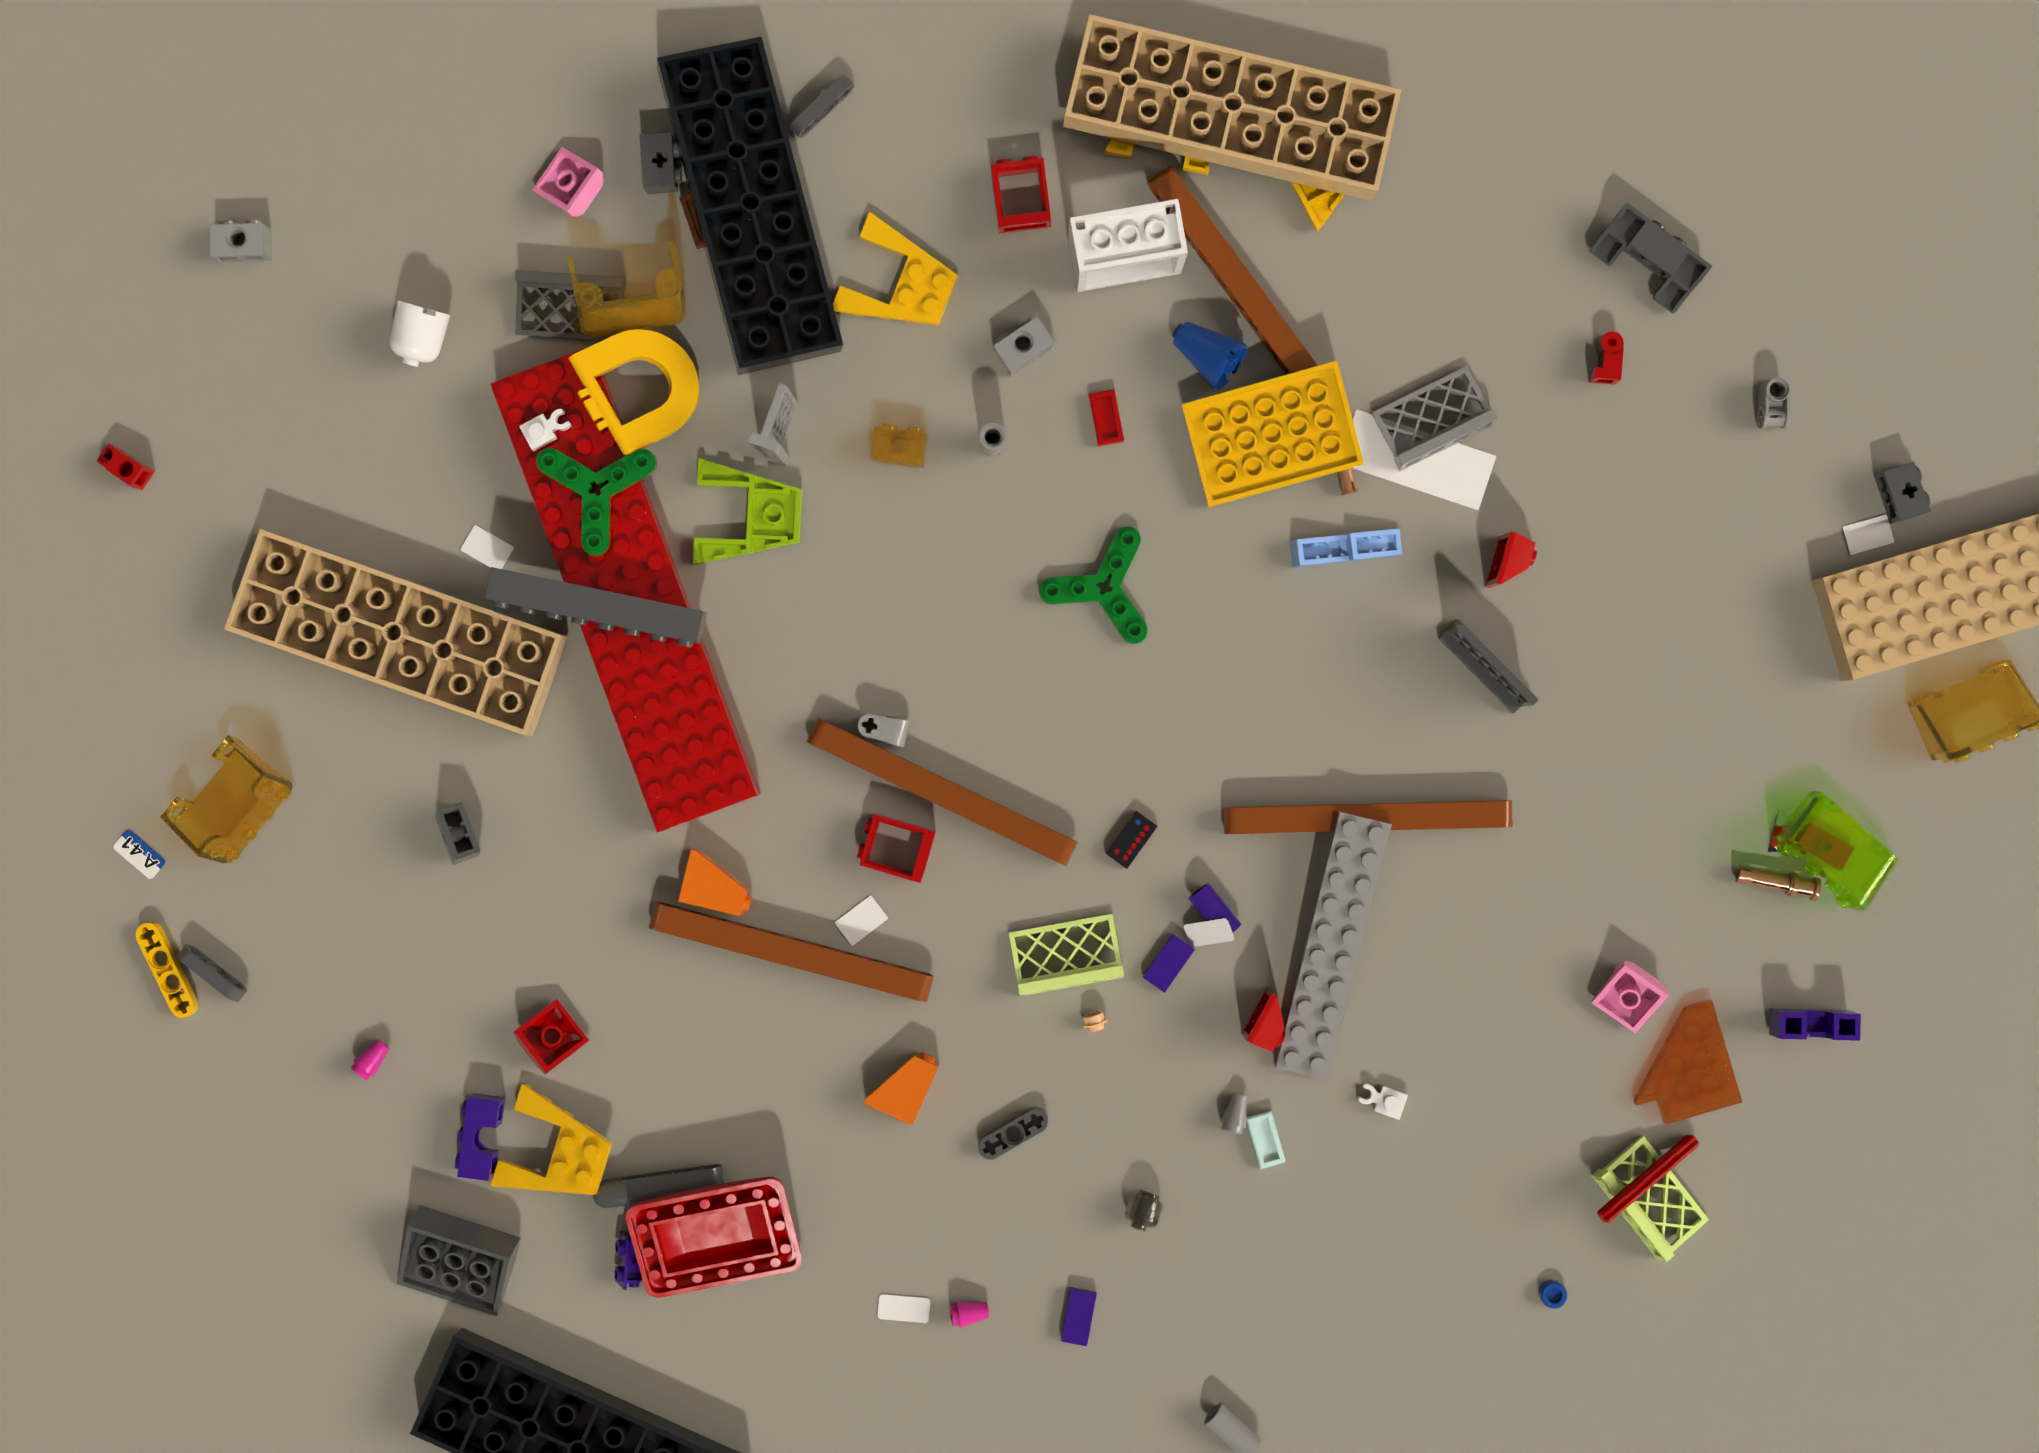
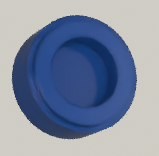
(1553, 1294)

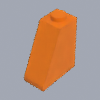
(712, 886)
(905, 1088)

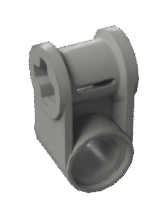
(1774, 406)
(888, 731)

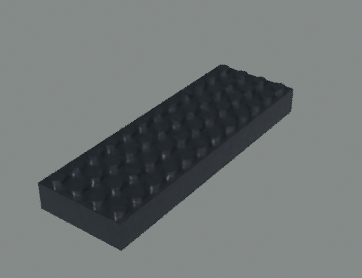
(749, 205)
(513, 1404)

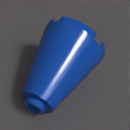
(1209, 352)

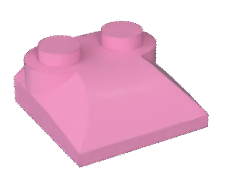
(570, 183)
(1630, 995)

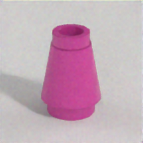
(370, 1059)
(967, 1313)

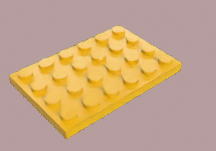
(1273, 434)

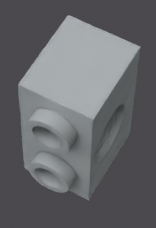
(255, 247)
(1016, 359)

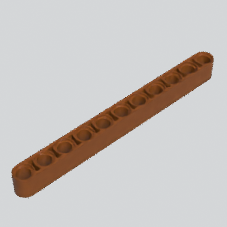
(1232, 274)
(942, 791)
(1401, 816)
(791, 951)

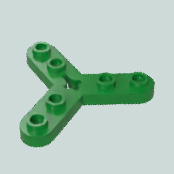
(595, 508)
(1114, 603)

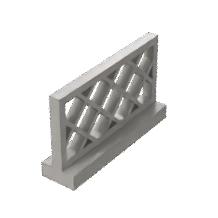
(776, 426)
(1450, 434)

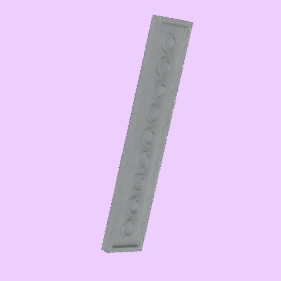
(1333, 944)

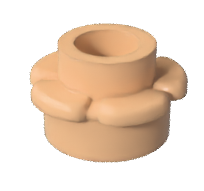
(1094, 1020)

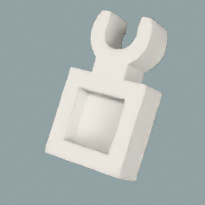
(541, 431)
(1387, 1100)

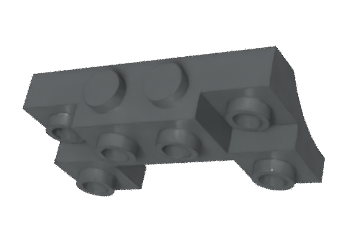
(1655, 250)

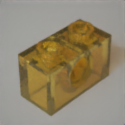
(912, 456)

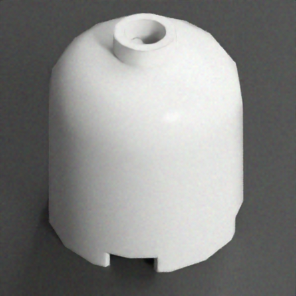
(417, 333)

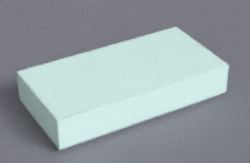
(1265, 1139)

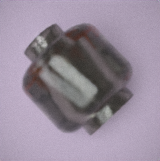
(1143, 1210)

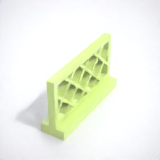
(1067, 978)
(1638, 1217)

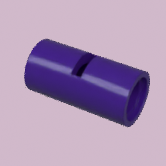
(1212, 907)

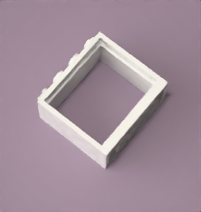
(1127, 245)

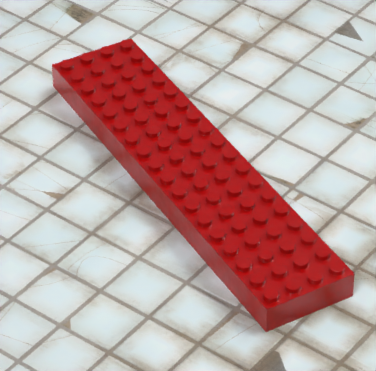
(657, 690)

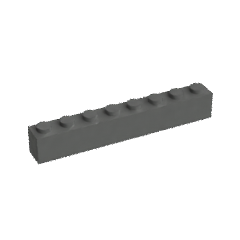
(595, 605)

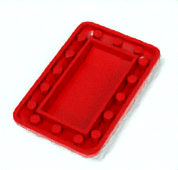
(713, 1236)

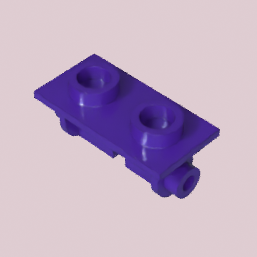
(627, 1270)

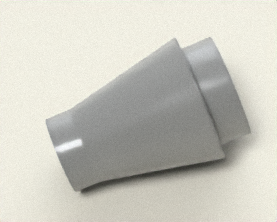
(1235, 1115)

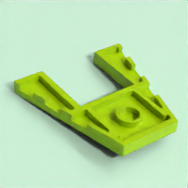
(771, 514)

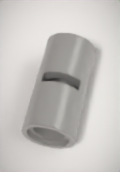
(988, 430)
(1232, 1430)

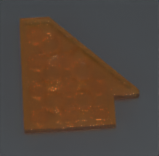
(1692, 1068)

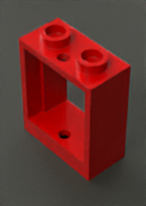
(1026, 221)
(922, 858)

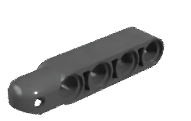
(642, 1187)

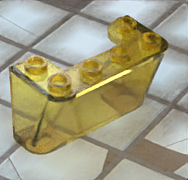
(1975, 713)
(230, 806)

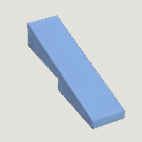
(1345, 547)

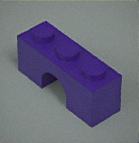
(1815, 1023)
(475, 1159)

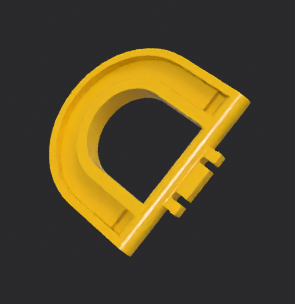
(629, 347)

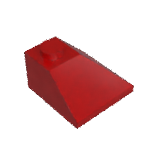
(1511, 557)
(1266, 1023)

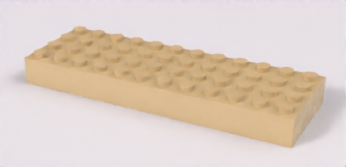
(1232, 108)
(1932, 598)
(396, 633)

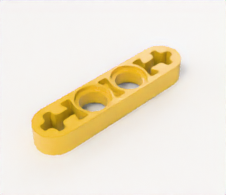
(161, 972)

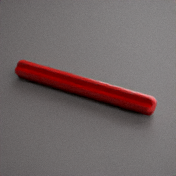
(1647, 1178)

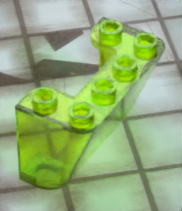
(1836, 850)

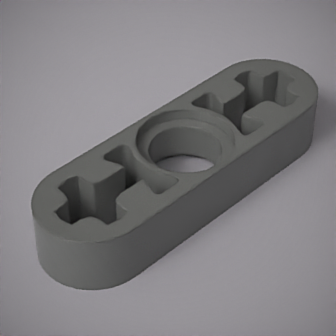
(822, 106)
(212, 973)
(992, 1137)

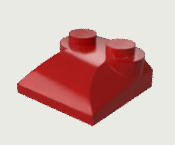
(550, 1037)

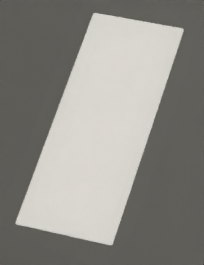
(1452, 474)

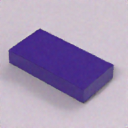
(1168, 963)
(1078, 1316)

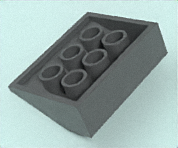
(457, 1260)

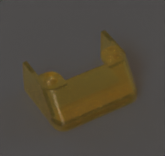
(632, 313)

